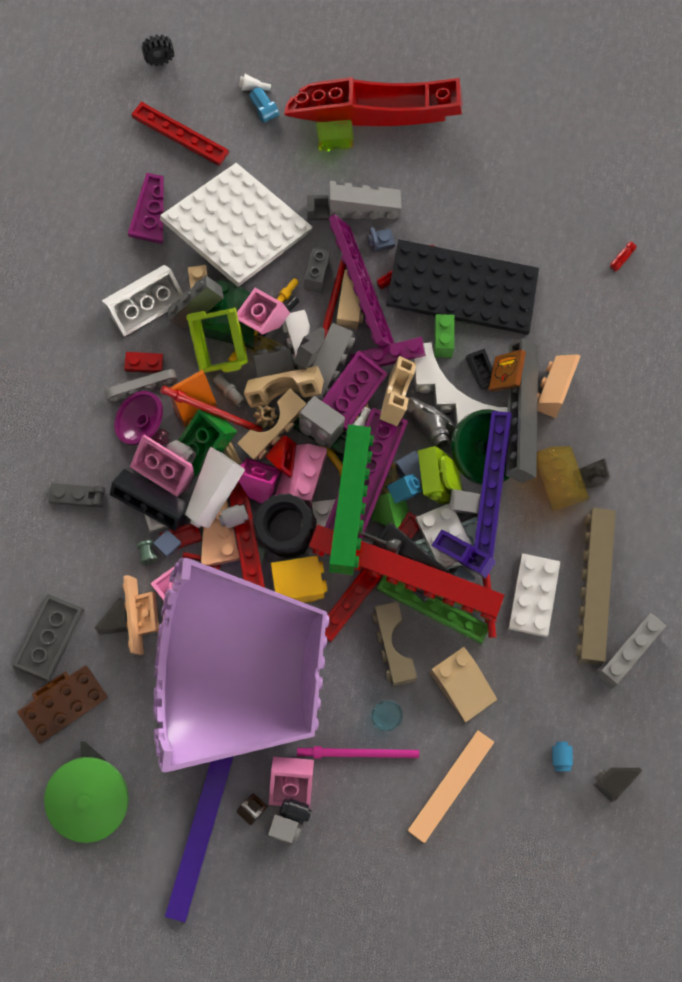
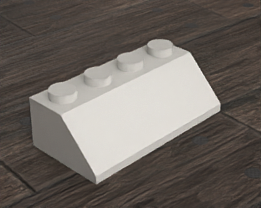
(143, 300)

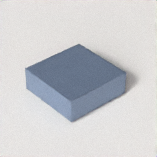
(167, 543)

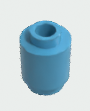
(562, 756)

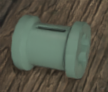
(146, 552)

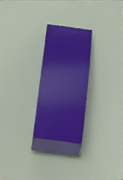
(464, 553)

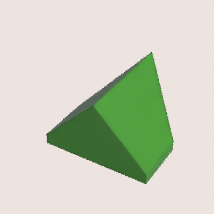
(387, 511)

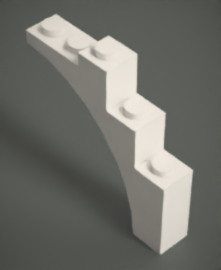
(446, 397)

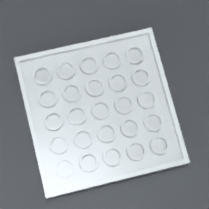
(236, 224)

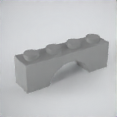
(631, 650)

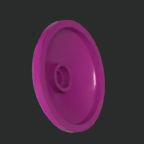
(137, 417)

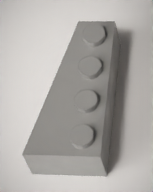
(363, 202)
(333, 355)

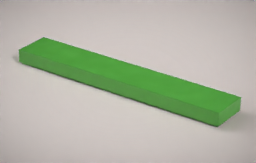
(438, 611)

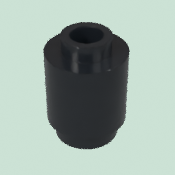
(295, 810)

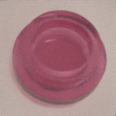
(161, 437)

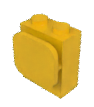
(299, 579)

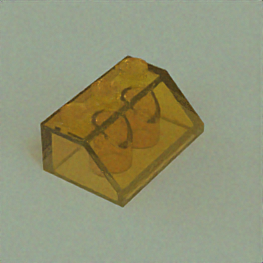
(561, 476)

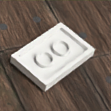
(431, 525)

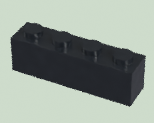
(149, 499)

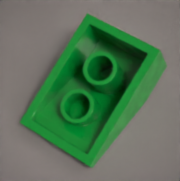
(205, 432)

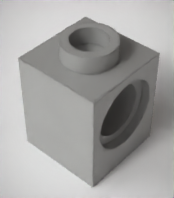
(284, 830)

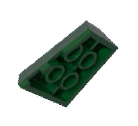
(218, 327)

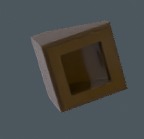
(251, 809)

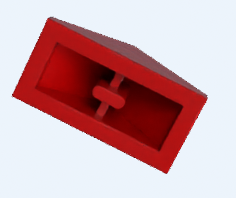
(283, 455)

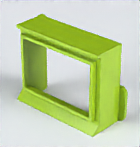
(200, 345)

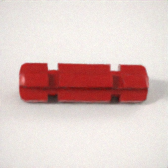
(623, 256)

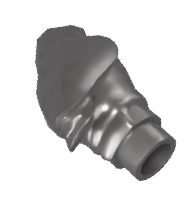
(431, 422)

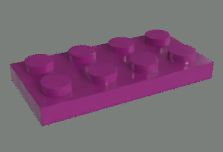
(354, 387)

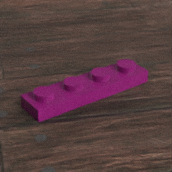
(389, 354)

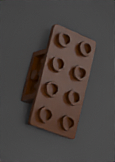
(61, 703)

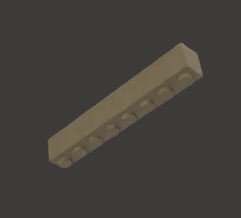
(596, 587)

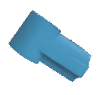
(265, 108)

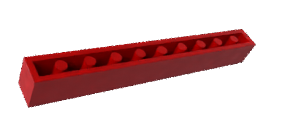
(416, 576)

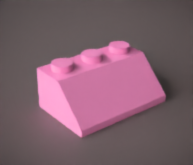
(162, 466)
(306, 473)

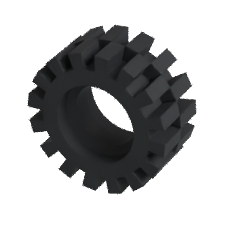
(158, 50)

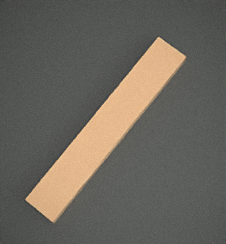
(450, 786)

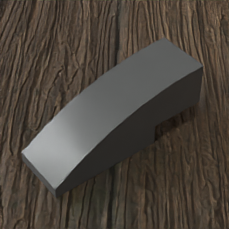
(309, 348)

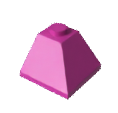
(259, 479)

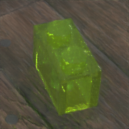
(334, 135)

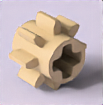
(261, 419)

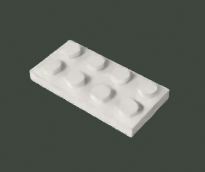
(534, 595)

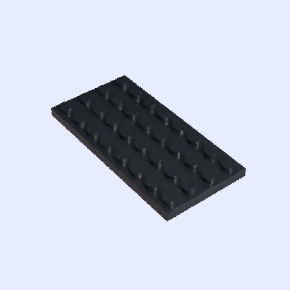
(463, 285)

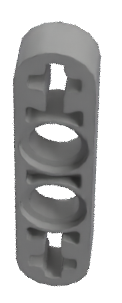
(145, 383)

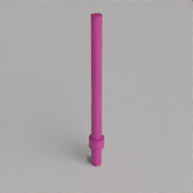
(318, 752)

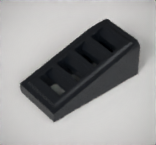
(476, 372)

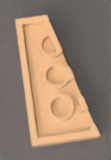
(219, 543)

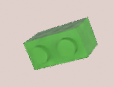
(444, 336)

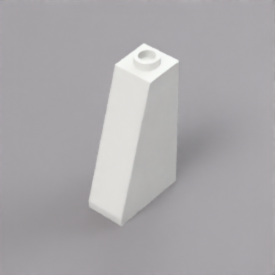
(212, 488)

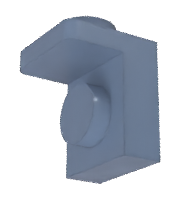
(381, 239)

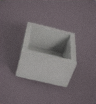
(321, 422)

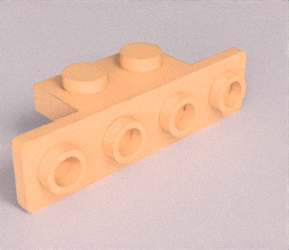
(141, 614)

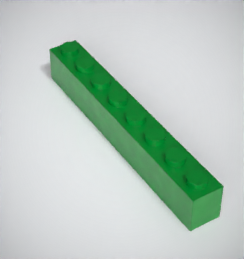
(350, 500)

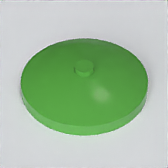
(86, 799)

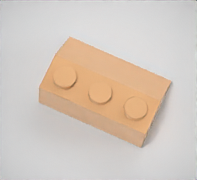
(556, 384)

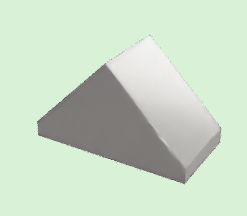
(464, 502)

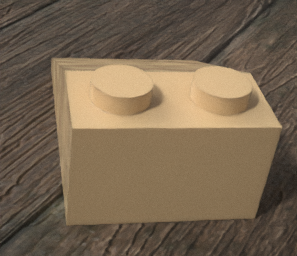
(463, 684)

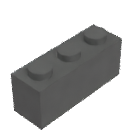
(200, 297)

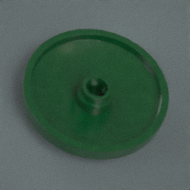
(471, 443)

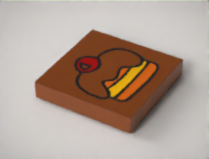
(507, 371)

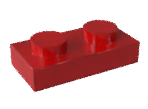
(143, 362)

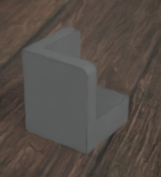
(317, 207)

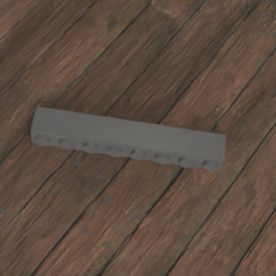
(522, 404)

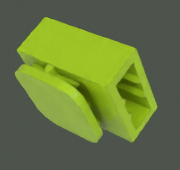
(438, 474)

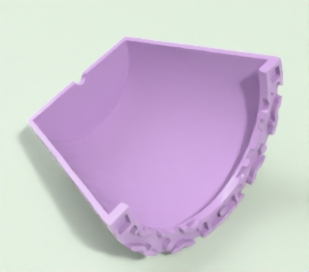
(233, 668)

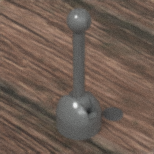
(392, 545)

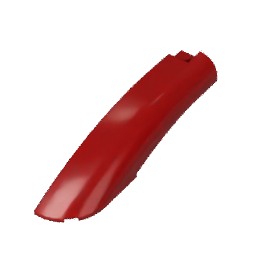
(377, 102)

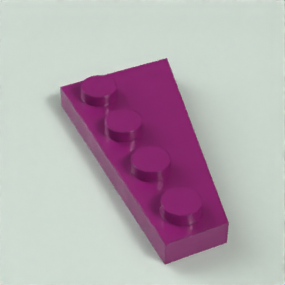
(150, 205)

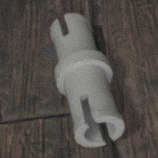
(229, 390)

